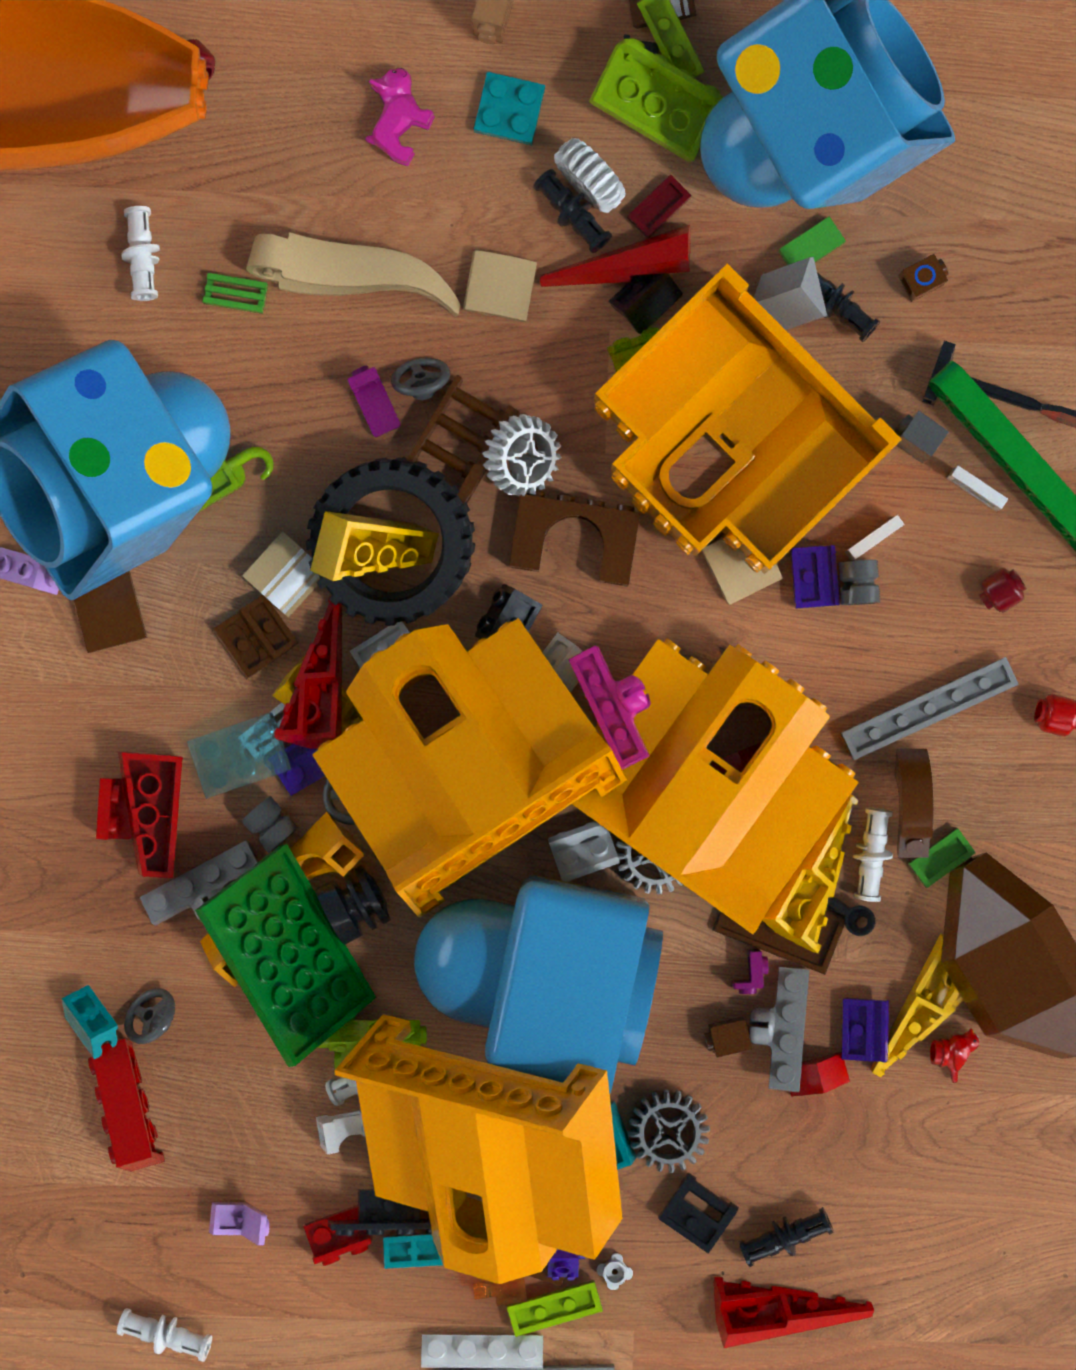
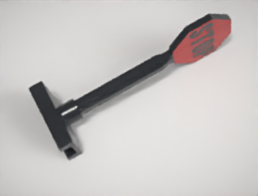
(1054, 412)

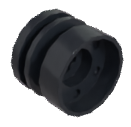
(353, 904)

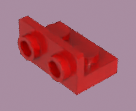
(112, 811)
(328, 1246)

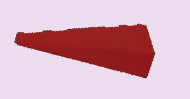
(655, 255)
(316, 702)
(759, 1313)

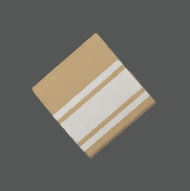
(283, 574)

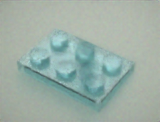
(238, 755)

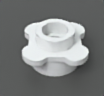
(614, 1280)

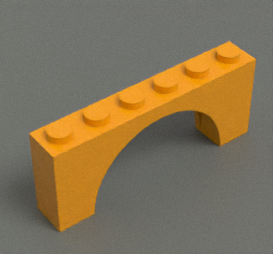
(319, 851)

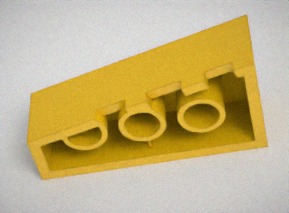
(365, 544)

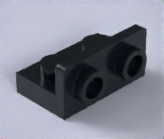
(507, 606)

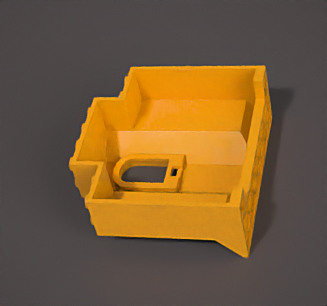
(743, 376)
(479, 780)
(735, 832)
(517, 1139)

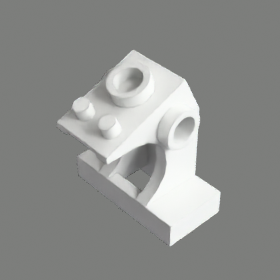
(336, 1128)

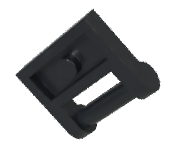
(692, 1221)

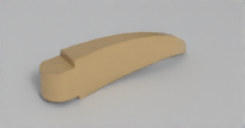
(341, 269)

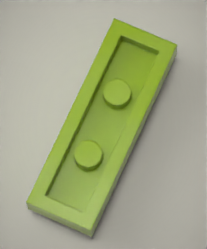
(670, 35)
(555, 1308)

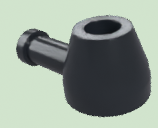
(852, 916)

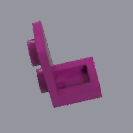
(373, 401)

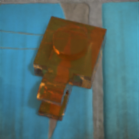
(505, 1293)

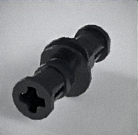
(572, 211)
(846, 310)
(786, 1237)

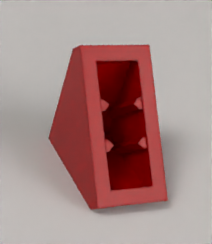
(822, 1075)

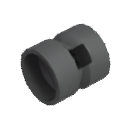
(859, 582)
(269, 824)

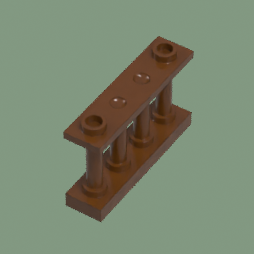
(470, 471)

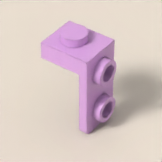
(25, 571)
(239, 1219)

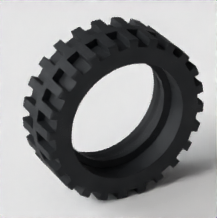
(454, 527)

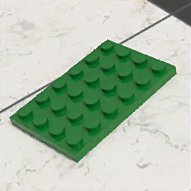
(286, 955)

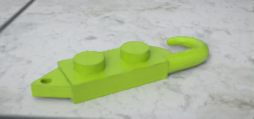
(232, 474)

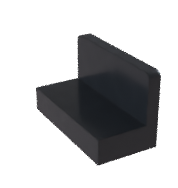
(646, 299)

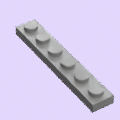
(929, 708)

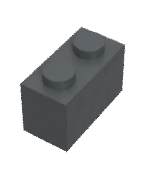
(920, 436)

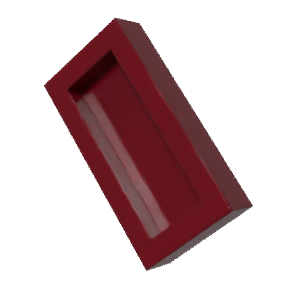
(659, 206)

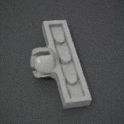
(198, 884)
(784, 1029)

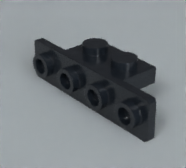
(379, 1215)

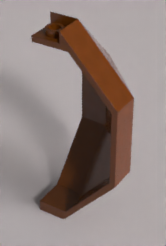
(1010, 958)

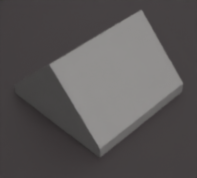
(792, 294)

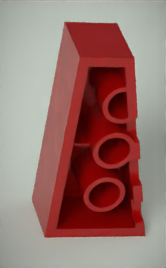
(152, 804)
(124, 1108)

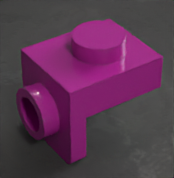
(757, 967)

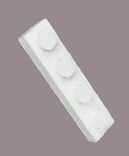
(482, 1351)

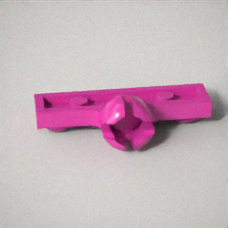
(613, 705)

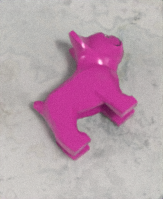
(398, 115)

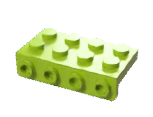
(655, 98)

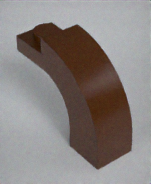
(915, 802)

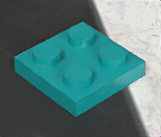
(509, 108)

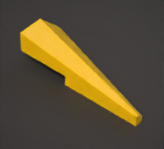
(803, 901)

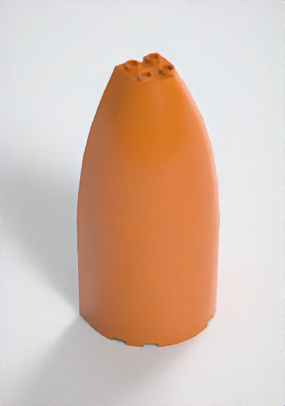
(90, 82)

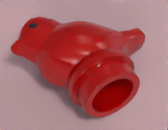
(953, 1051)

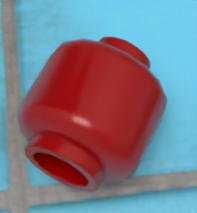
(1056, 715)

